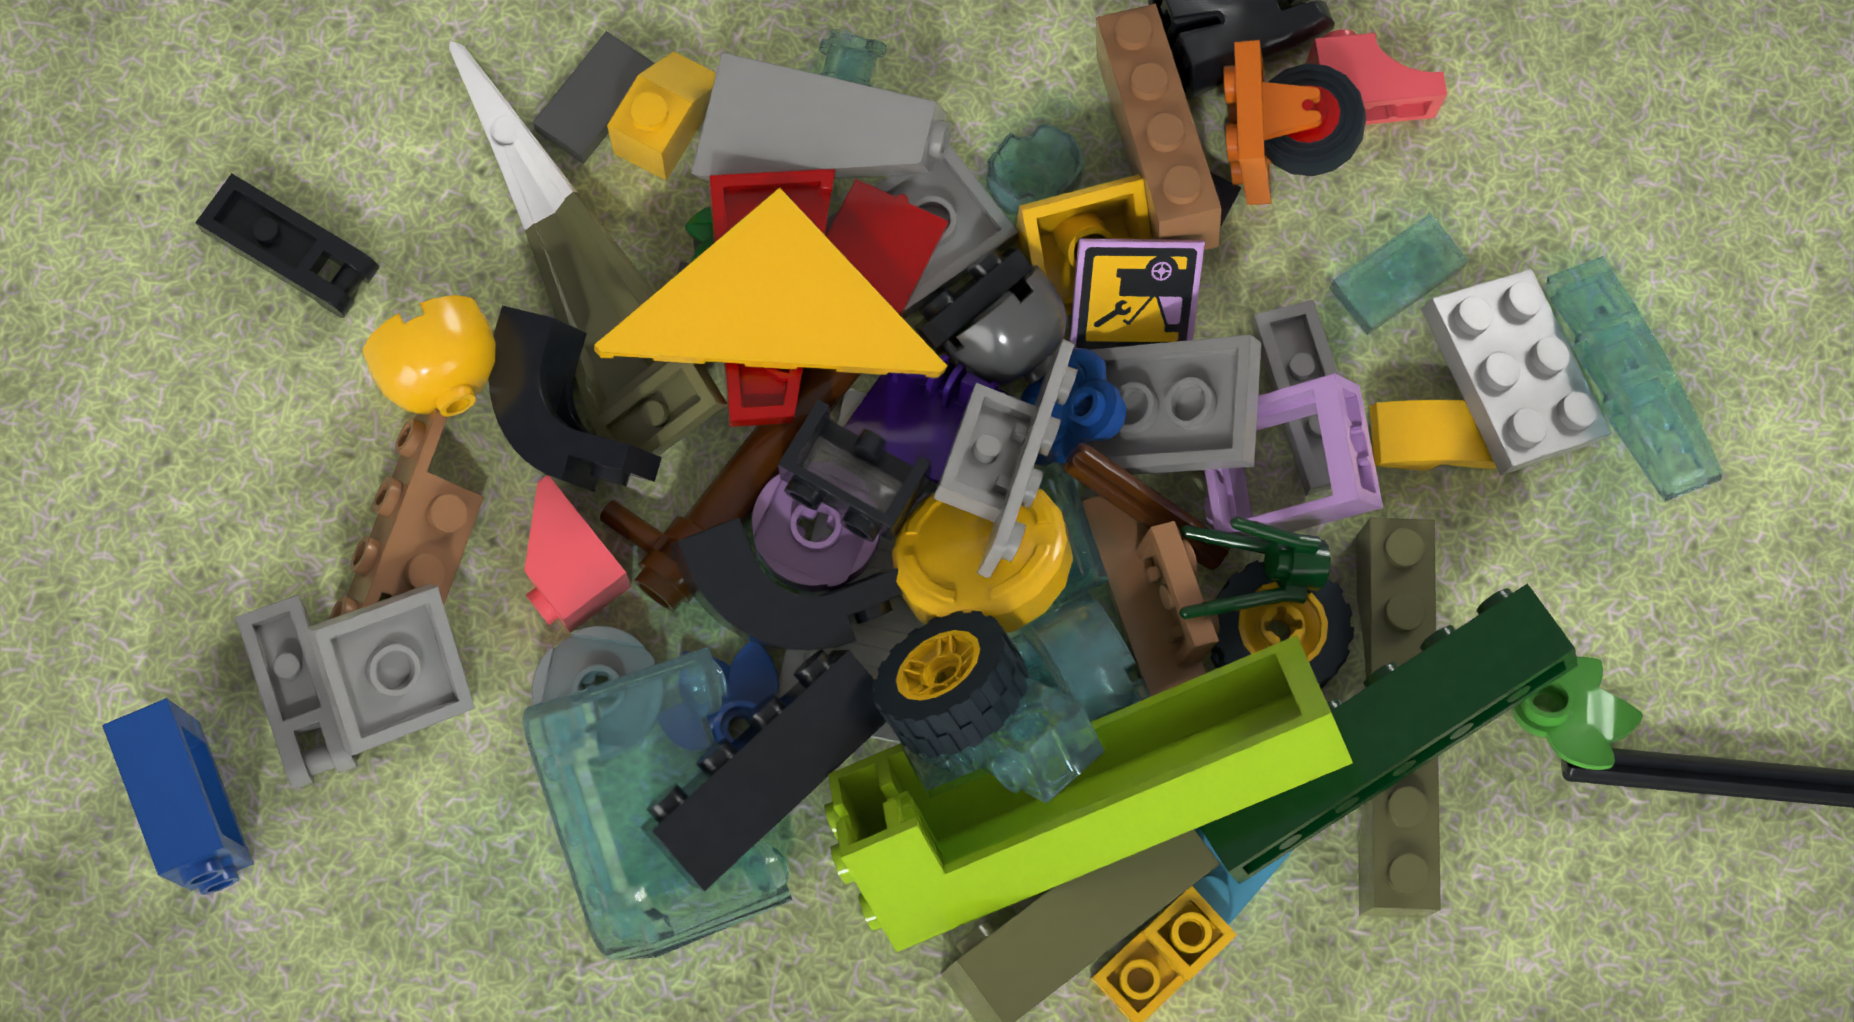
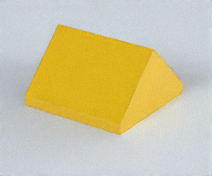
(1054, 225)

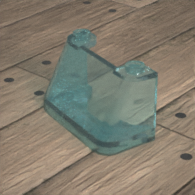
(600, 767)

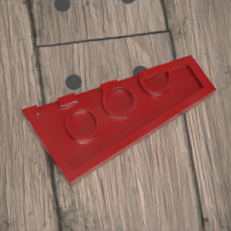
(762, 393)

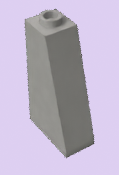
(800, 120)

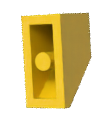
(661, 114)

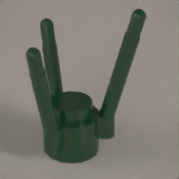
(1290, 559)

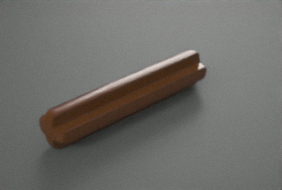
(1137, 499)

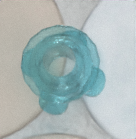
(850, 56)

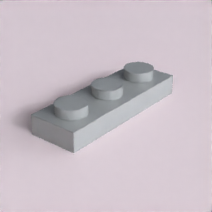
(1294, 353)

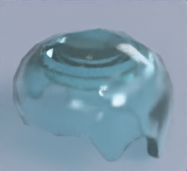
(1034, 167)

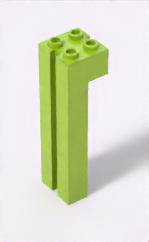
(1164, 770)

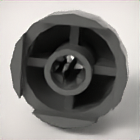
(1013, 333)

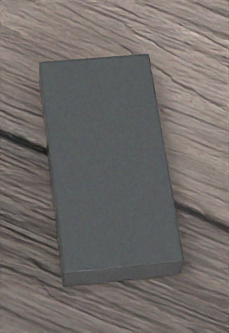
(590, 96)

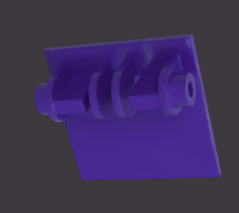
(918, 413)

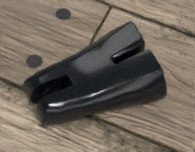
(1205, 33)

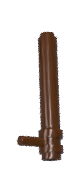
(729, 494)

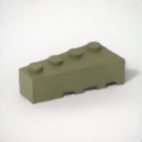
(1069, 928)

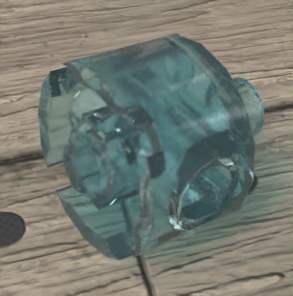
(1081, 657)

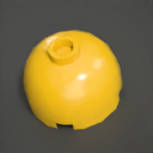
(433, 358)

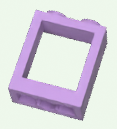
(1346, 453)

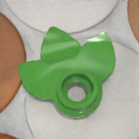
(1581, 716)

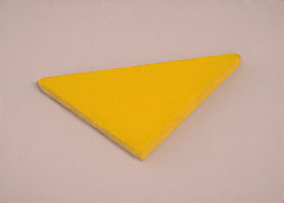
(773, 299)

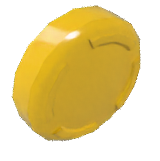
(942, 550)

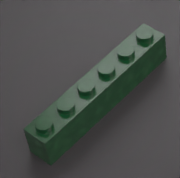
(1406, 721)

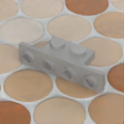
(996, 453)

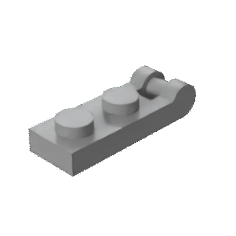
(292, 689)

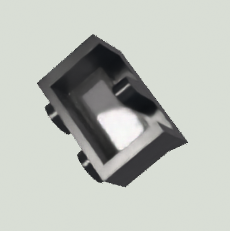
(851, 476)

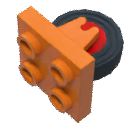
(1299, 121)

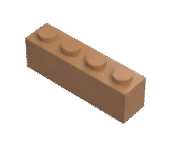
(1157, 125)

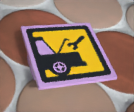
(1135, 292)

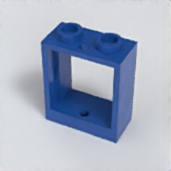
(178, 797)

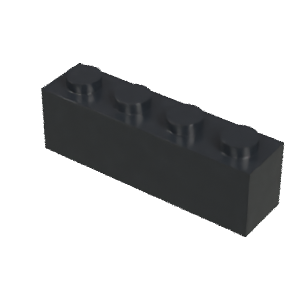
(765, 770)

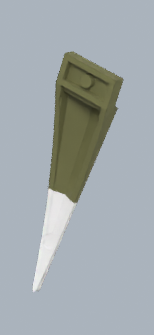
(589, 286)

